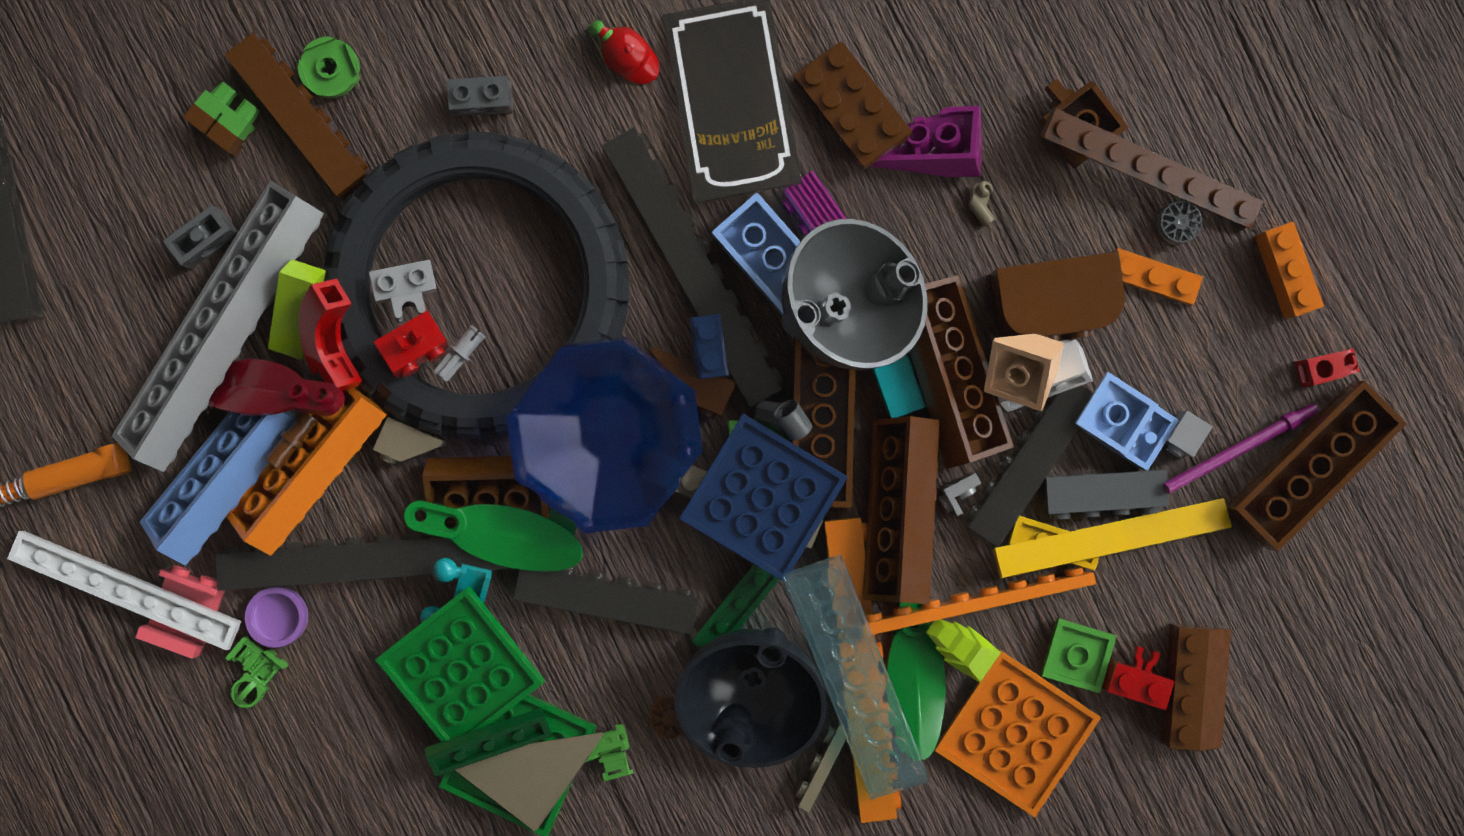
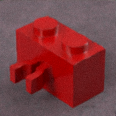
(412, 345)
(1139, 682)

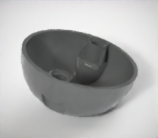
(837, 299)

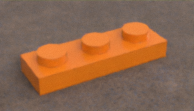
(1159, 277)

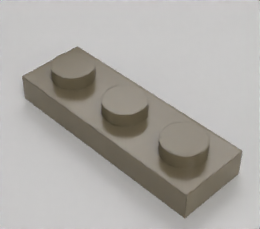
(820, 767)

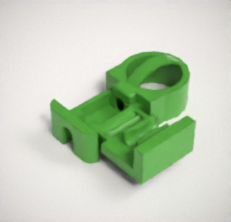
(257, 665)
(611, 754)

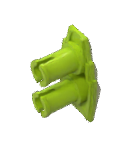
(963, 648)

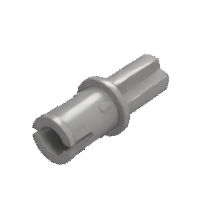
(458, 354)

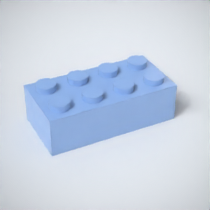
(758, 246)

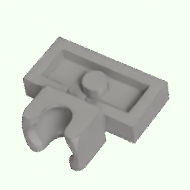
(403, 286)

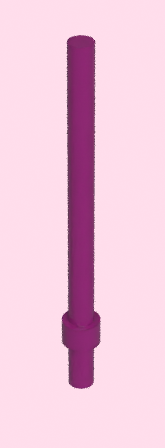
(1288, 422)

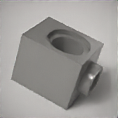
(1187, 435)

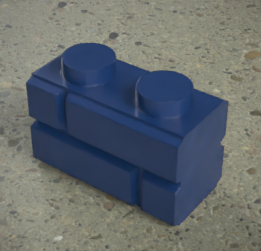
(709, 347)

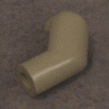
(978, 202)

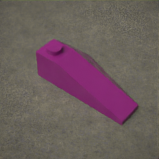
(941, 145)

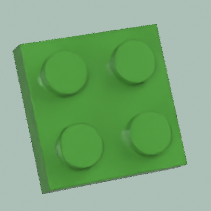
(1078, 655)

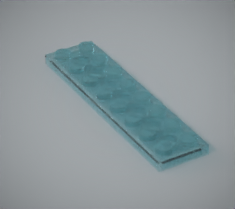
(855, 677)

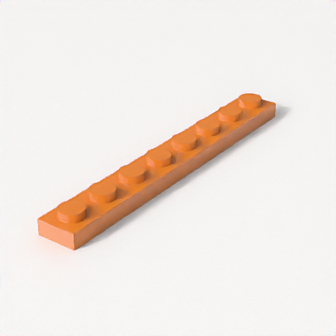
(988, 598)

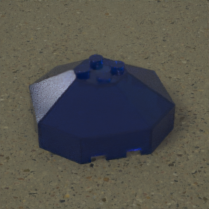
(605, 434)

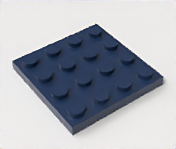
(763, 497)

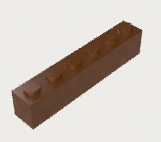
(297, 115)

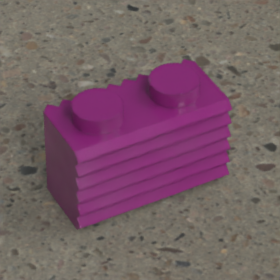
(810, 203)

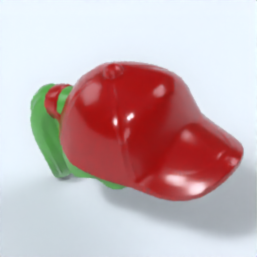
(626, 52)

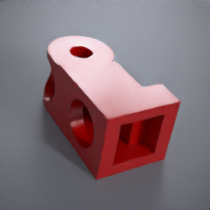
(1326, 367)

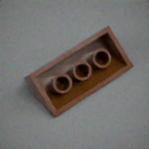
(475, 481)
(1197, 702)

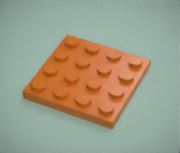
(1017, 733)

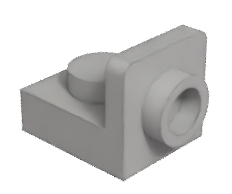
(961, 487)

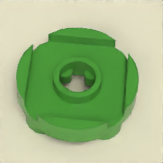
(313, 61)

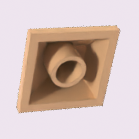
(1023, 368)

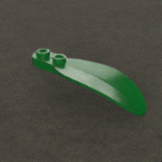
(501, 535)
(918, 682)

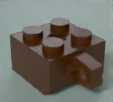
(1085, 104)

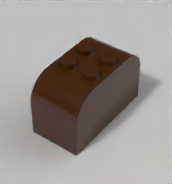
(1058, 296)

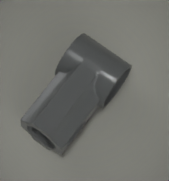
(784, 417)

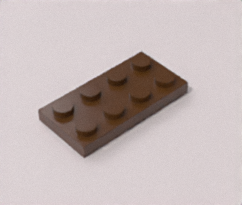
(853, 105)

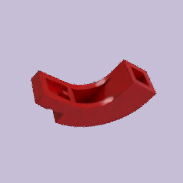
(321, 336)

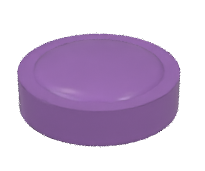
(276, 616)

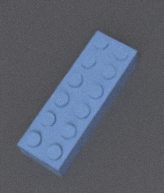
(212, 483)

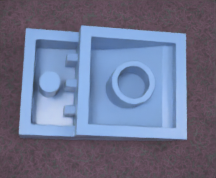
(1126, 422)

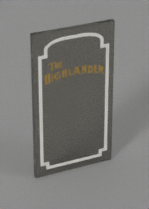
(732, 99)

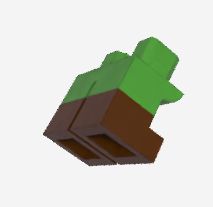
(220, 122)

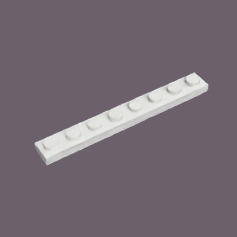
(124, 590)

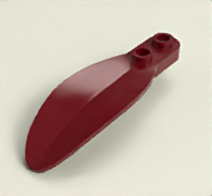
(270, 389)

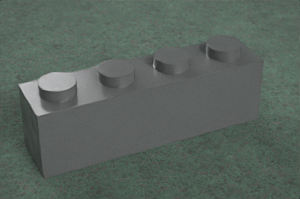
(1104, 492)

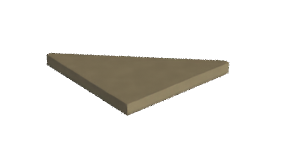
(532, 776)

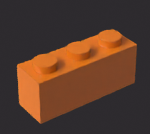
(1289, 270)

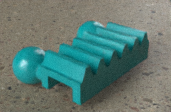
(475, 577)

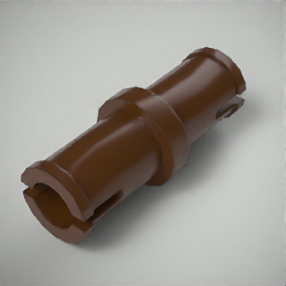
(291, 440)

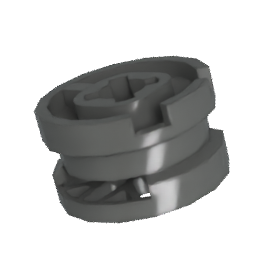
(1178, 223)

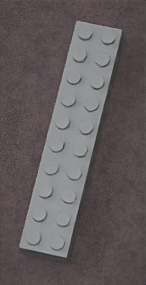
(216, 327)

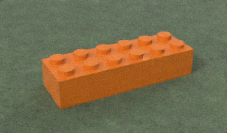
(284, 496)

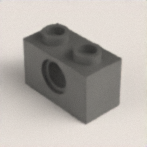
(480, 95)
(201, 237)

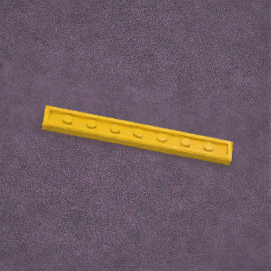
(1111, 538)

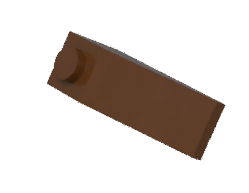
(711, 394)

